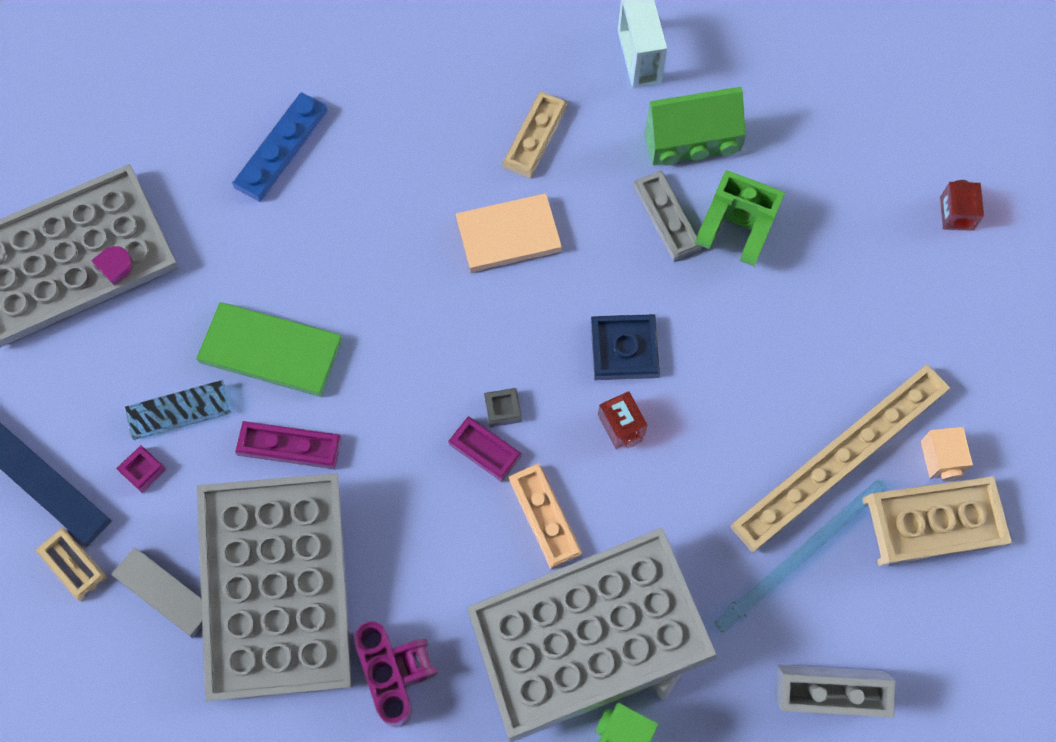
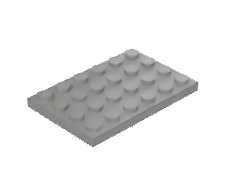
(51, 248)
(273, 587)
(589, 634)

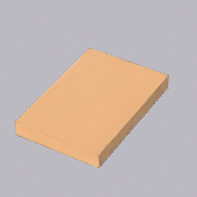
(508, 232)

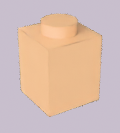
(946, 453)

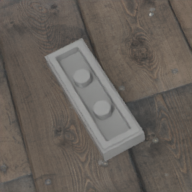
(667, 215)
(161, 591)

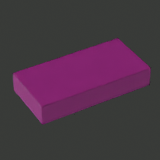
(484, 448)

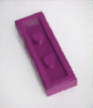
(288, 445)

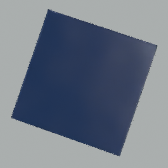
(625, 347)

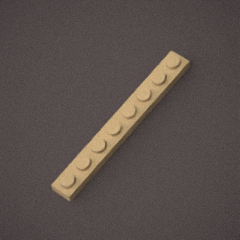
(839, 458)

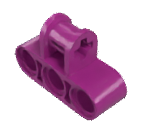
(404, 670)

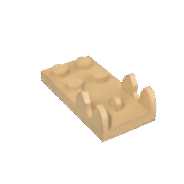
(937, 520)

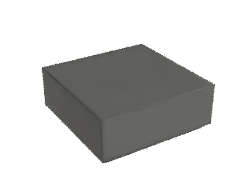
(503, 407)

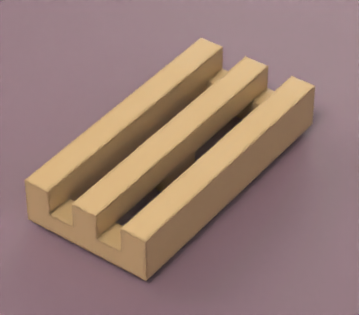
(89, 584)

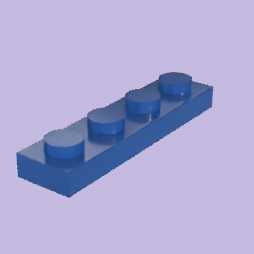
(280, 147)

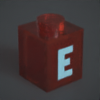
(962, 205)
(622, 421)

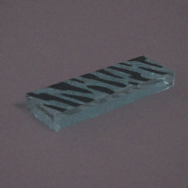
(177, 410)

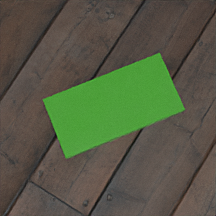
(269, 349)

